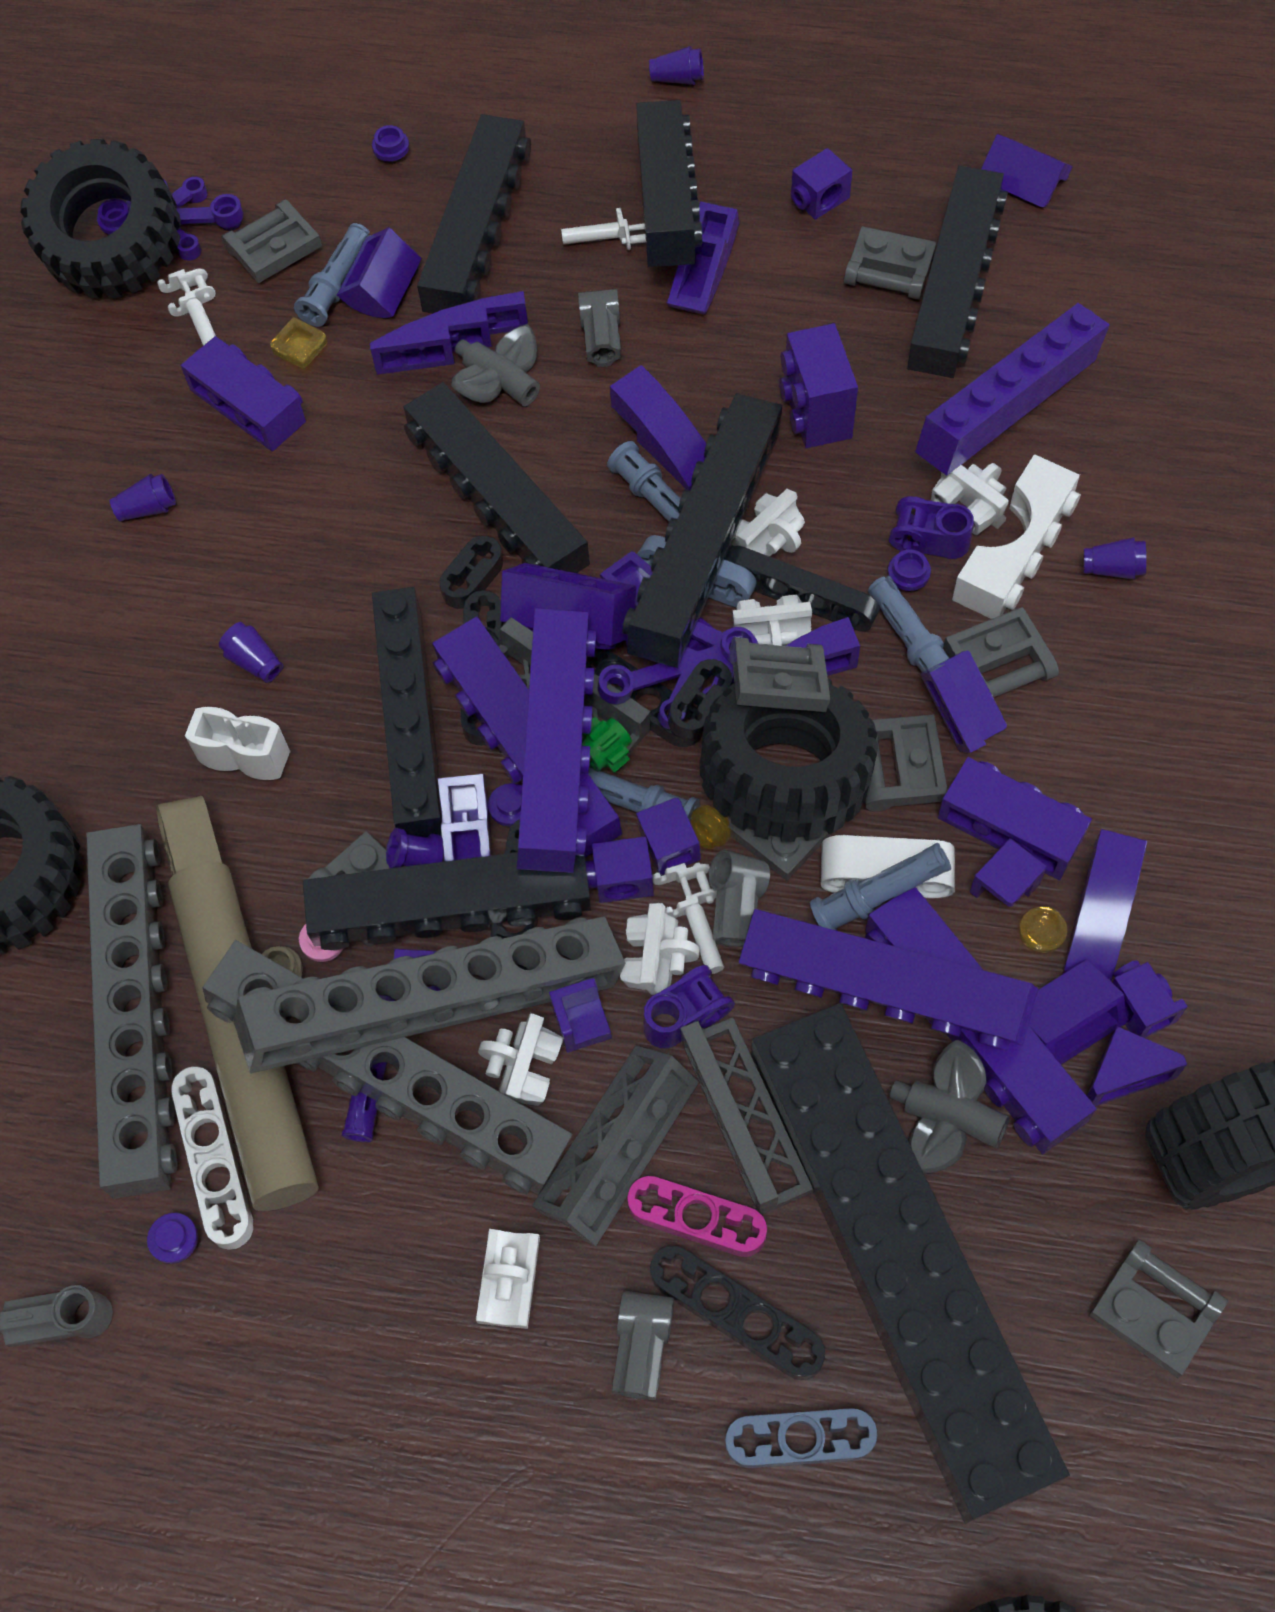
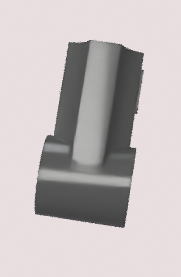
(600, 322)
(739, 885)
(53, 1317)
(643, 1331)

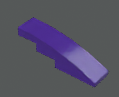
(434, 338)

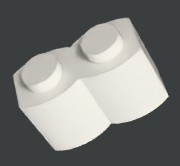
(237, 743)

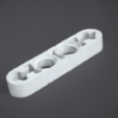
(206, 1158)

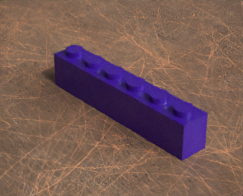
(1011, 389)
(500, 702)
(554, 742)
(890, 977)
(1023, 1078)

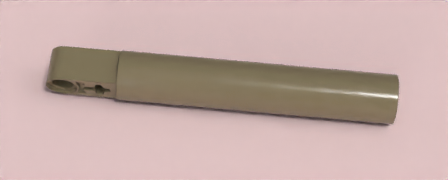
(257, 1103)

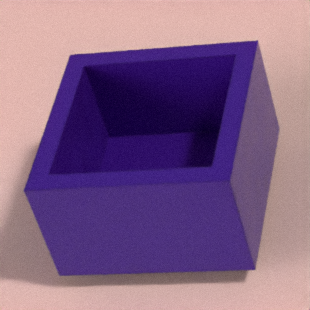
(818, 386)

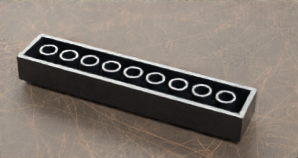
(907, 1266)

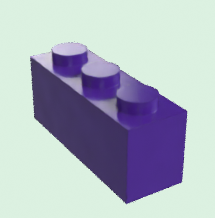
(244, 392)
(549, 588)
(1001, 808)

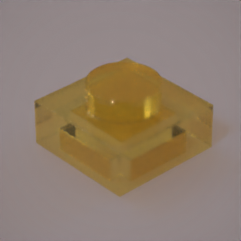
(298, 343)

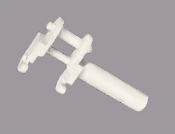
(605, 231)
(193, 300)
(693, 910)

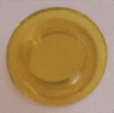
(710, 827)
(1043, 929)

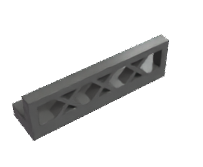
(634, 717)
(729, 1118)
(623, 1143)

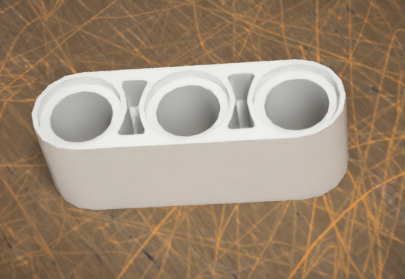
(865, 856)

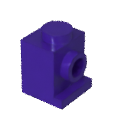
(1147, 999)

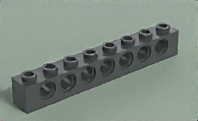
(323, 1031)
(542, 1140)
(149, 1167)

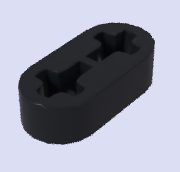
(465, 568)
(691, 693)

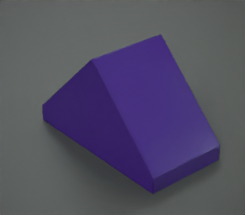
(1132, 1066)

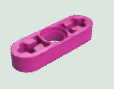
(735, 1216)

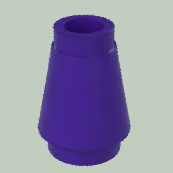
(678, 67)
(144, 498)
(1116, 559)
(250, 652)

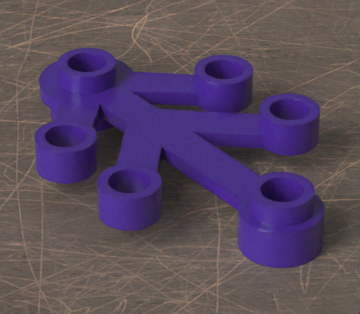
(223, 210)
(630, 681)

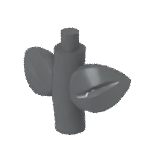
(499, 369)
(950, 1109)

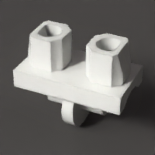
(976, 490)
(774, 526)
(776, 623)
(663, 952)
(529, 1043)
(508, 1279)

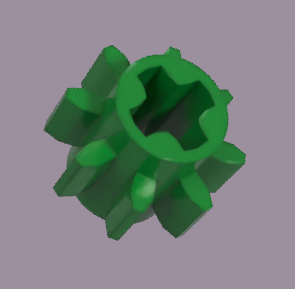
(607, 744)

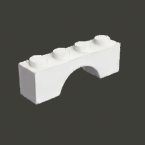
(995, 574)

